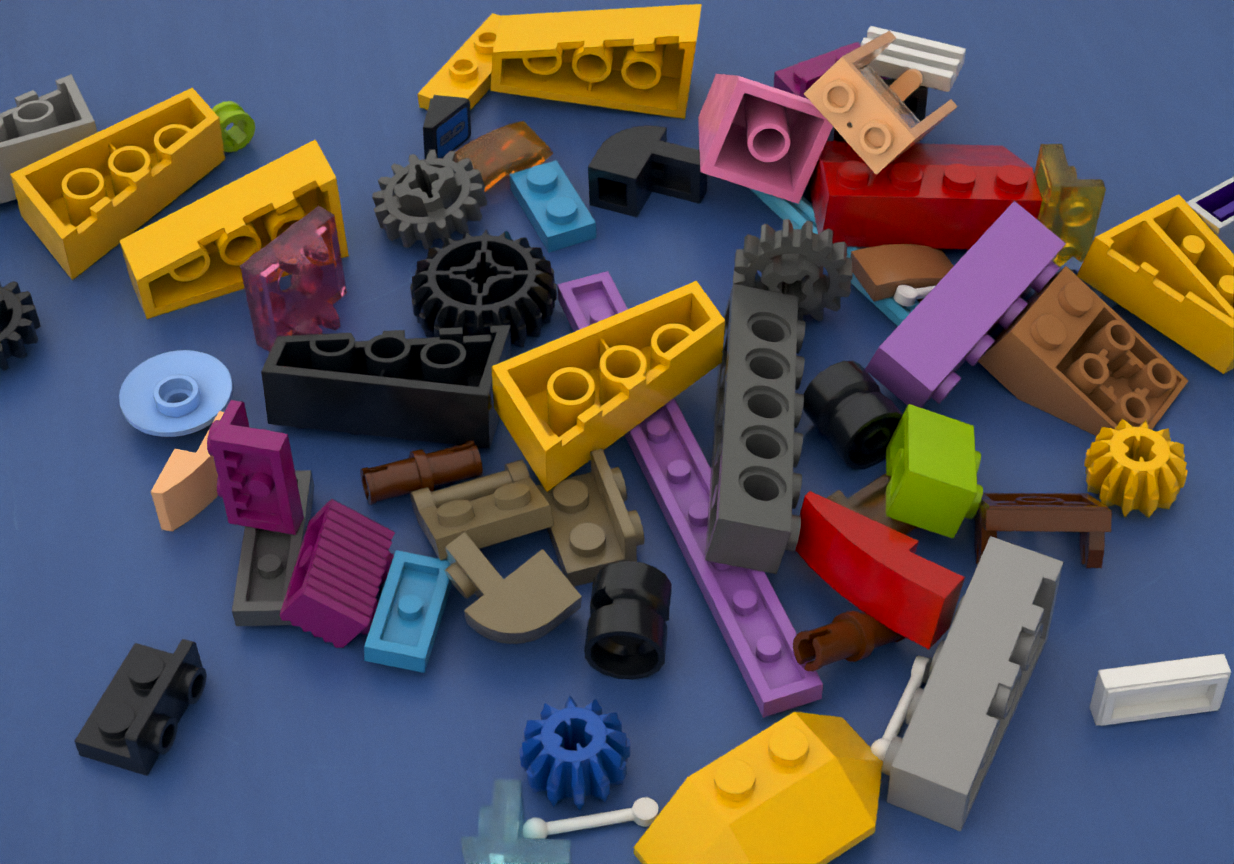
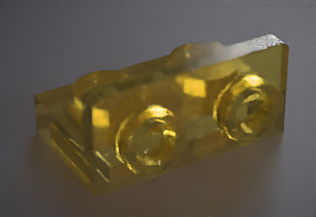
(1068, 204)

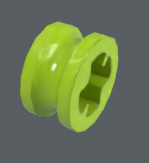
(243, 127)

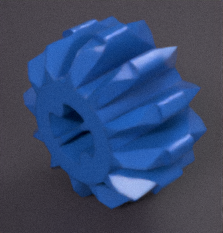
(574, 752)

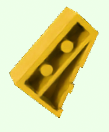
(1171, 276)

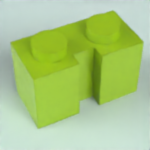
(932, 472)

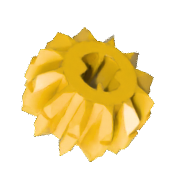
(1135, 468)

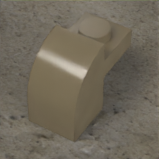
(513, 608)

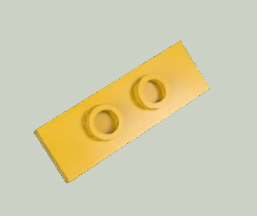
(468, 70)

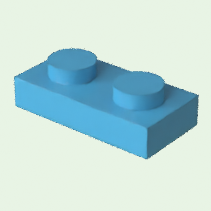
(552, 206)
(408, 612)

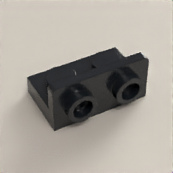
(143, 707)

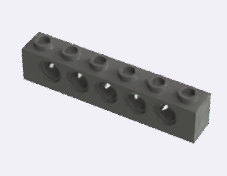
(755, 433)

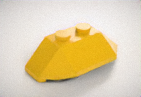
(778, 798)

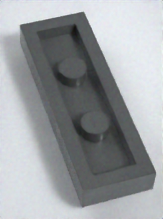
(268, 565)

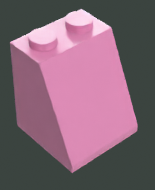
(760, 136)

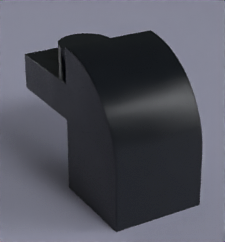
(640, 163)

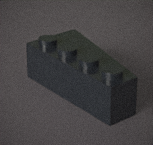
(388, 384)

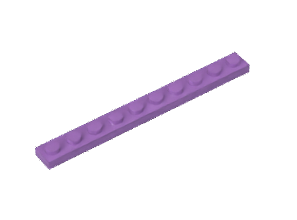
(680, 480)

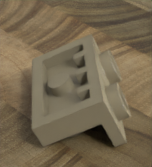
(592, 521)

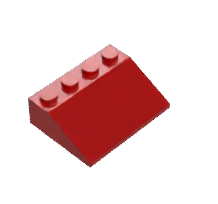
(924, 197)

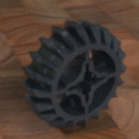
(484, 285)

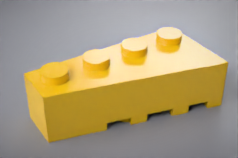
(600, 57)
(117, 179)
(201, 246)
(605, 379)

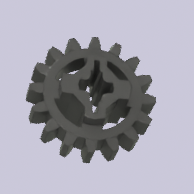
(429, 199)
(794, 266)

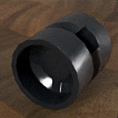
(852, 413)
(628, 620)

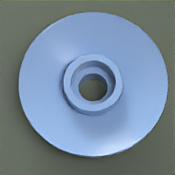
(175, 393)

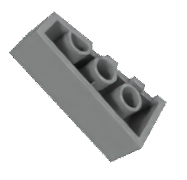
(40, 129)
(974, 684)

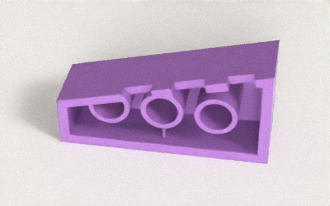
(966, 307)

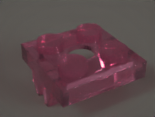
(314, 259)

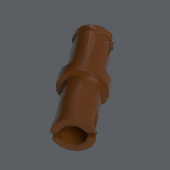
(421, 471)
(848, 637)

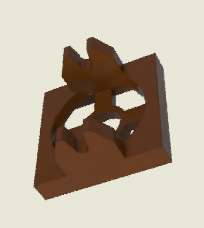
(1045, 514)

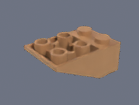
(1082, 360)

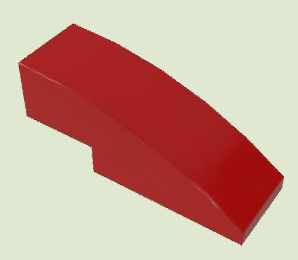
(878, 570)

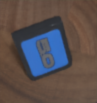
(446, 124)

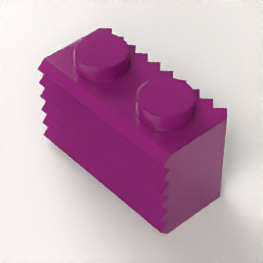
(338, 574)

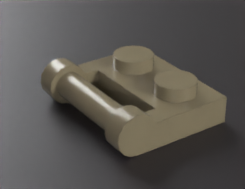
(484, 508)

